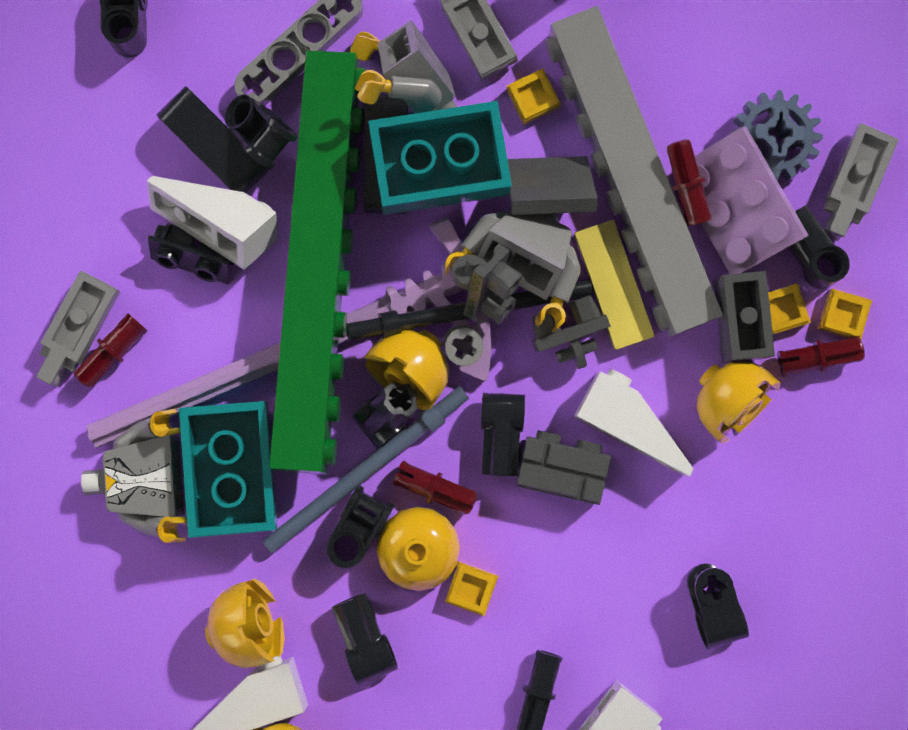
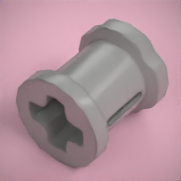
(465, 357)

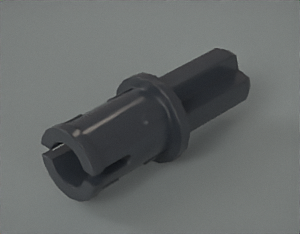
(539, 691)

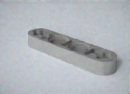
(293, 40)

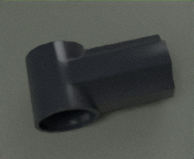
(818, 246)
(386, 413)
(502, 422)
(367, 648)

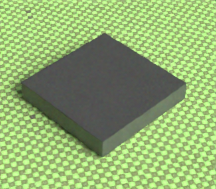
(551, 185)

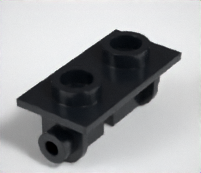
(174, 249)

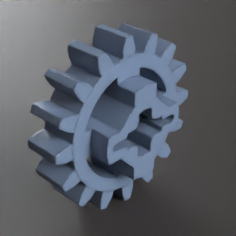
(793, 136)

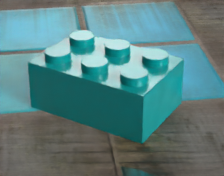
(440, 157)
(228, 469)

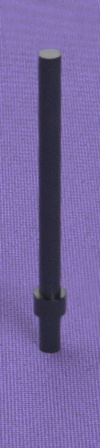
(392, 323)

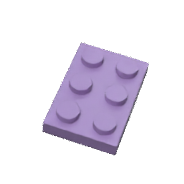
(745, 203)

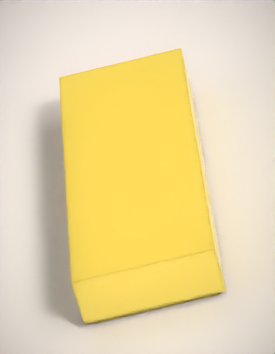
(614, 284)

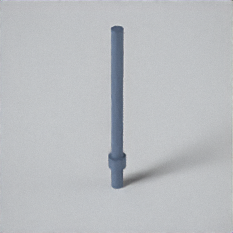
(428, 420)

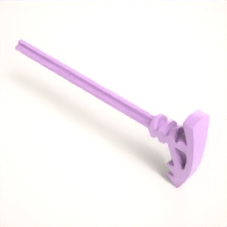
(243, 371)

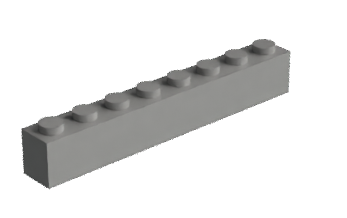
(632, 171)

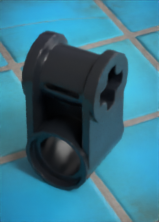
(121, 14)
(258, 129)
(359, 525)
(718, 612)

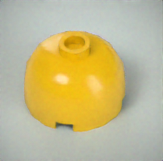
(412, 360)
(733, 396)
(418, 548)
(243, 627)

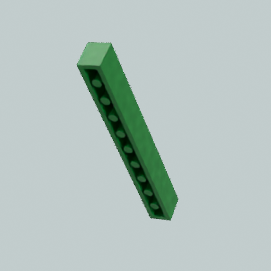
(317, 265)

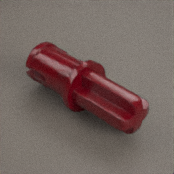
(688, 182)
(110, 350)
(821, 356)
(435, 488)

